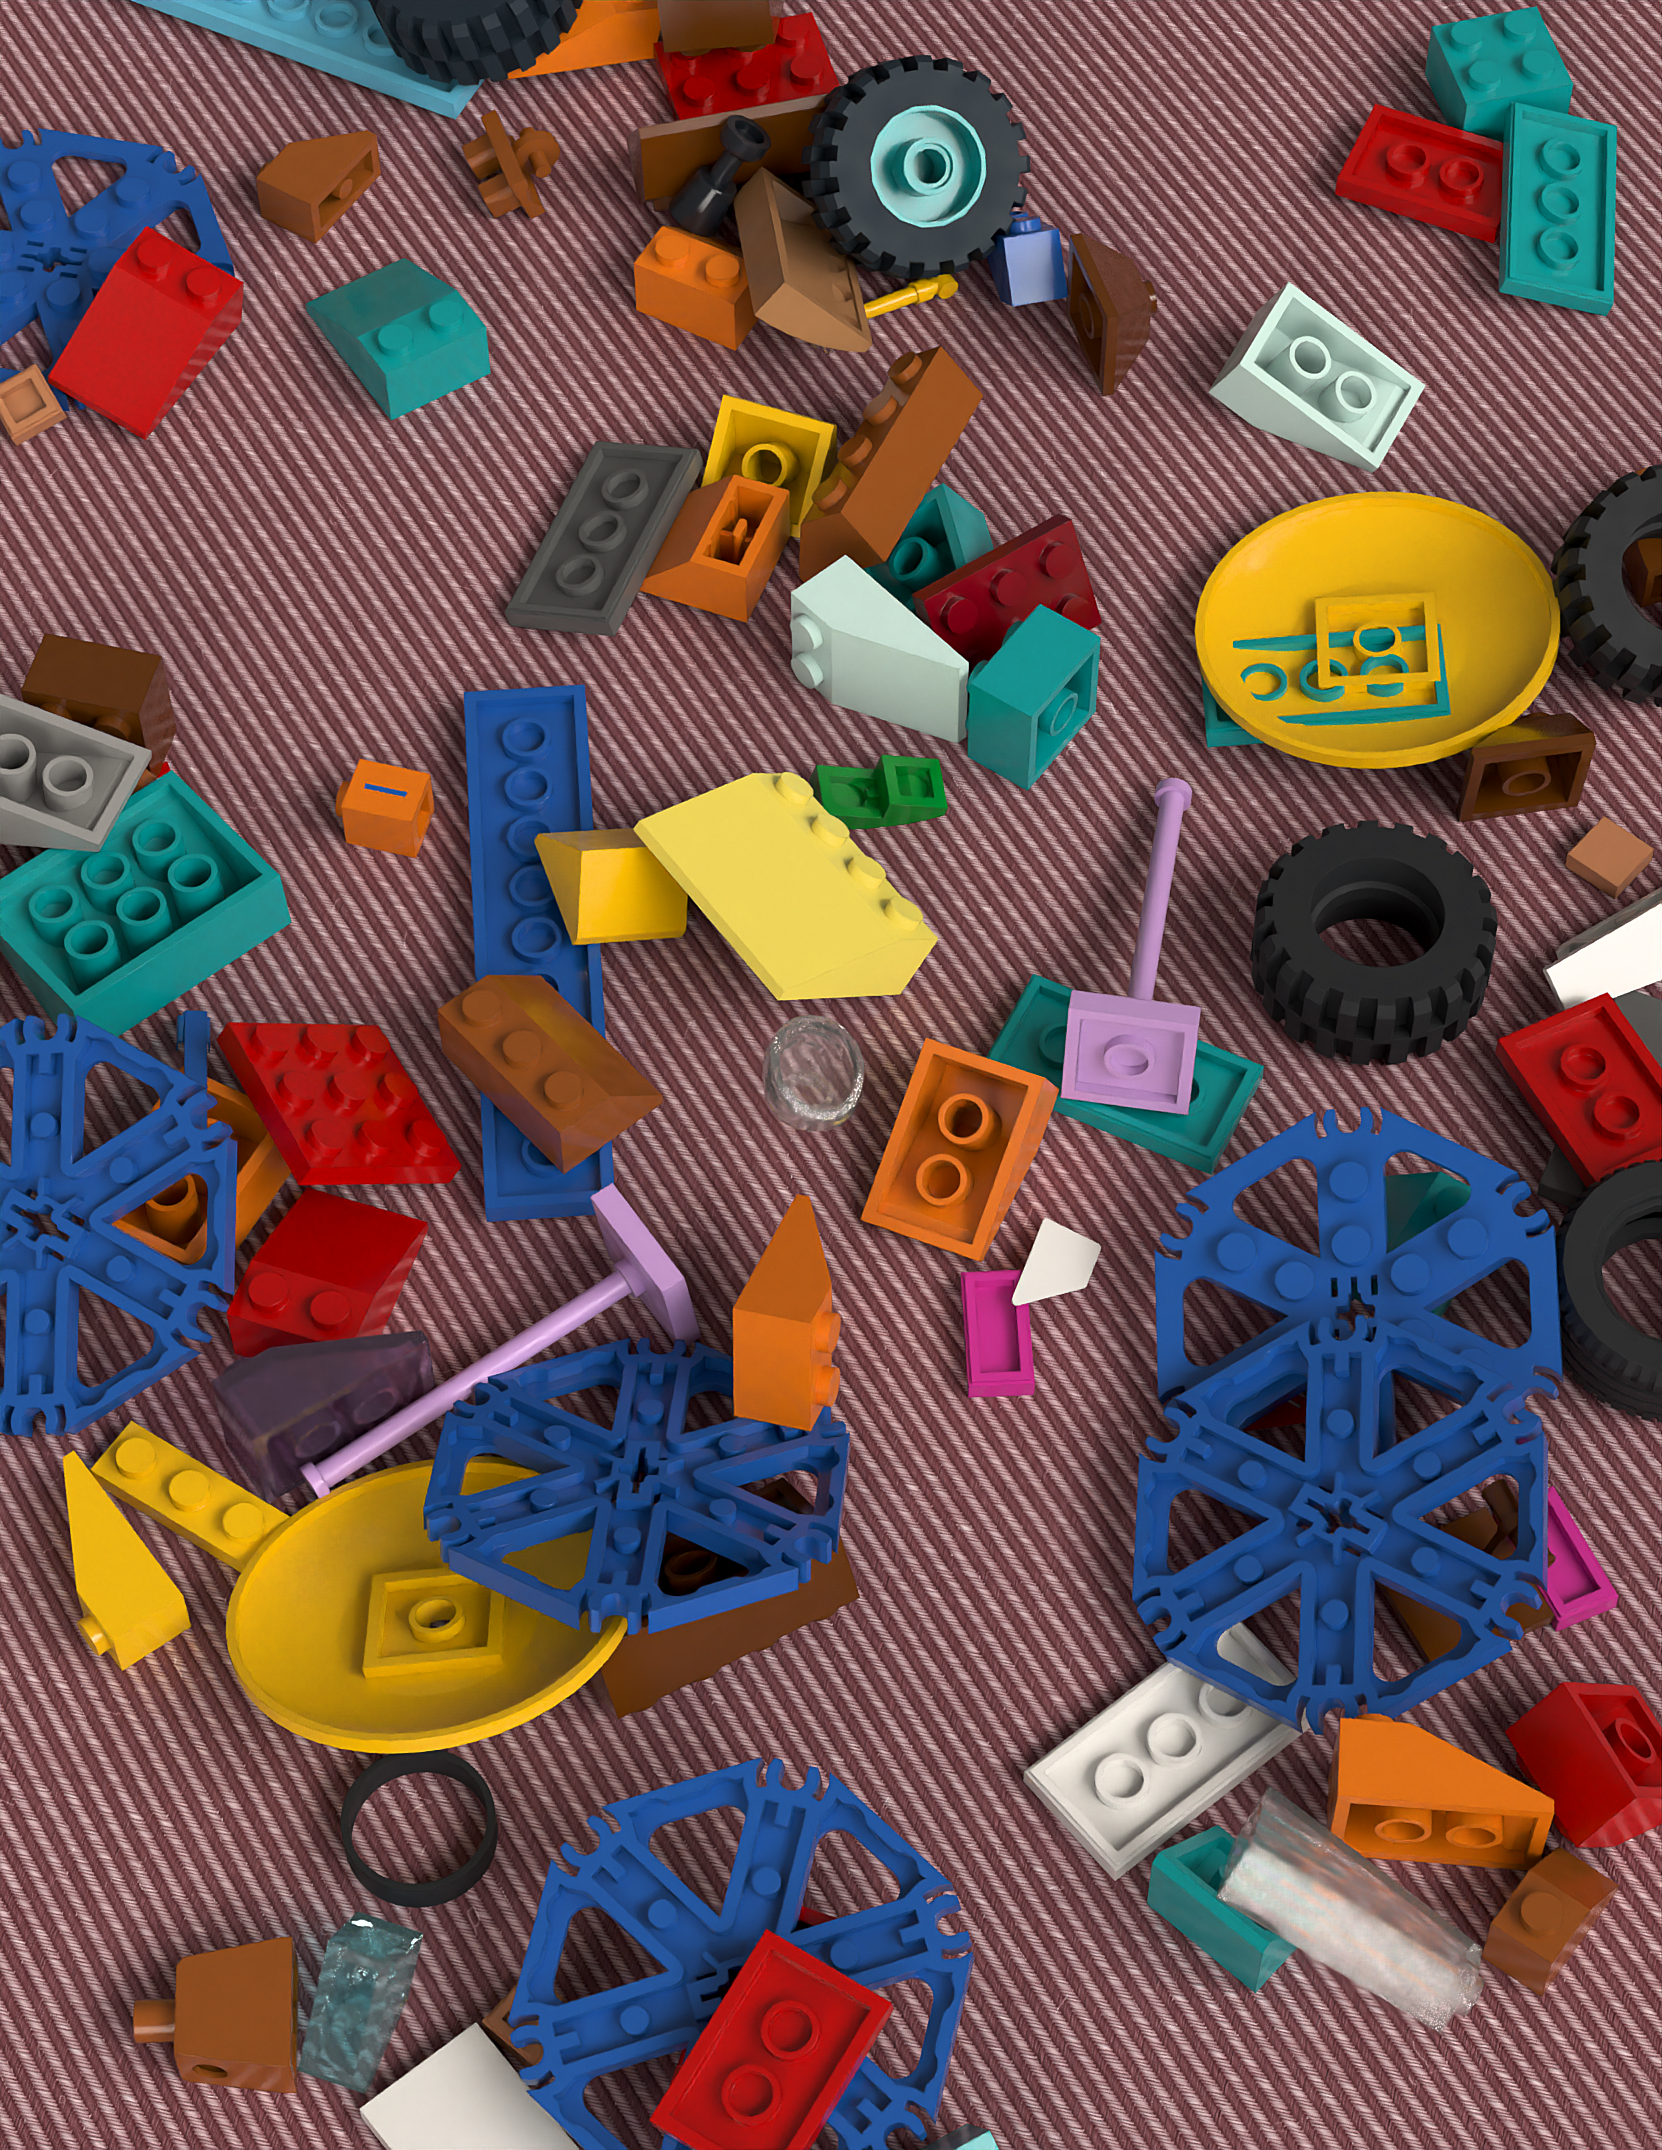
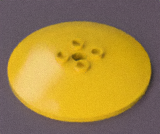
(1380, 566)
(341, 1609)

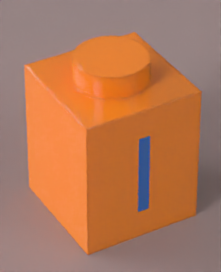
(386, 807)

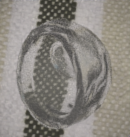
(813, 1074)

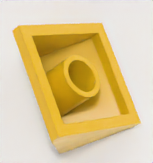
(774, 450)
(611, 887)

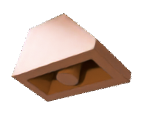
(317, 181)
(1547, 1919)

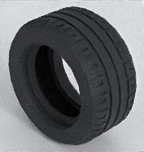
(1596, 1341)

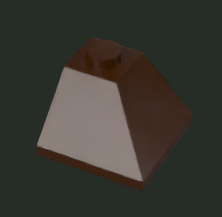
(1107, 309)
(1527, 768)

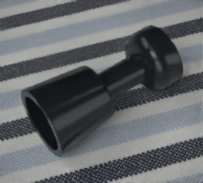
(710, 190)

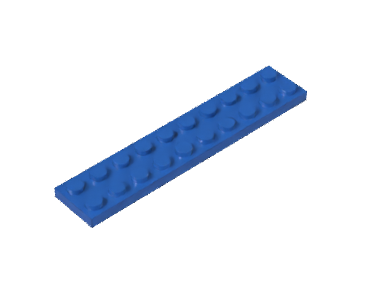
(525, 780)

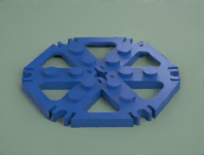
(88, 239)
(99, 1190)
(1356, 1251)
(589, 1467)
(1383, 1499)
(695, 1943)

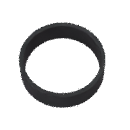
(434, 1892)

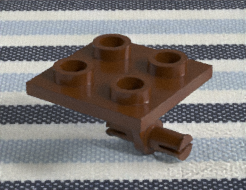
(1438, 1634)

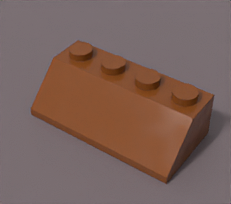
(888, 463)

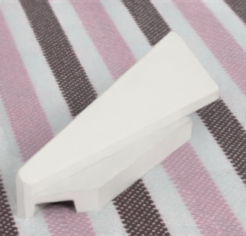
(1611, 955)

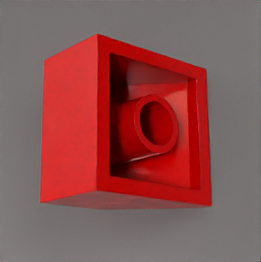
(1597, 1758)

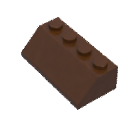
(671, 152)
(661, 1662)

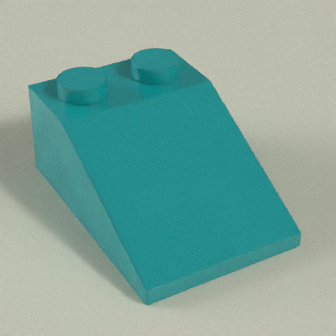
(404, 335)

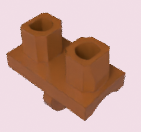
(514, 187)

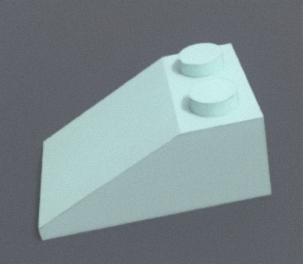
(1316, 382)
(875, 654)

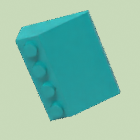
(141, 916)

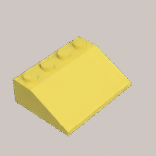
(790, 889)

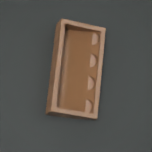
(794, 271)

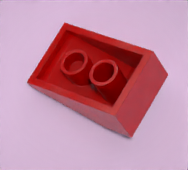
(148, 333)
(324, 1274)

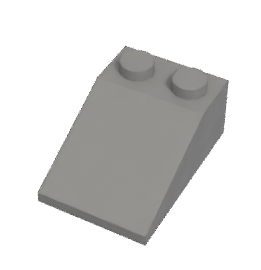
(61, 779)

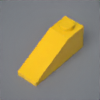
(120, 1585)

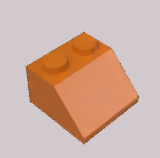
(695, 285)

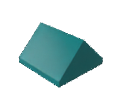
(1185, 1892)

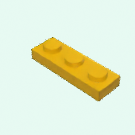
(186, 1496)

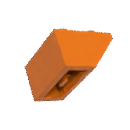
(723, 547)

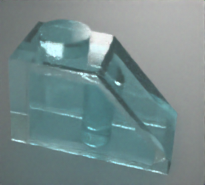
(359, 2000)

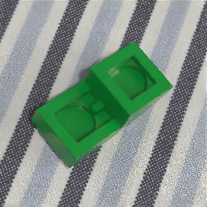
(891, 794)

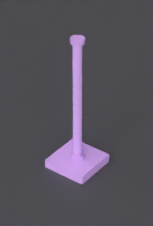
(1131, 1046)
(639, 1269)

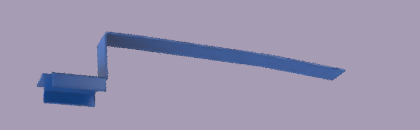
(194, 1032)

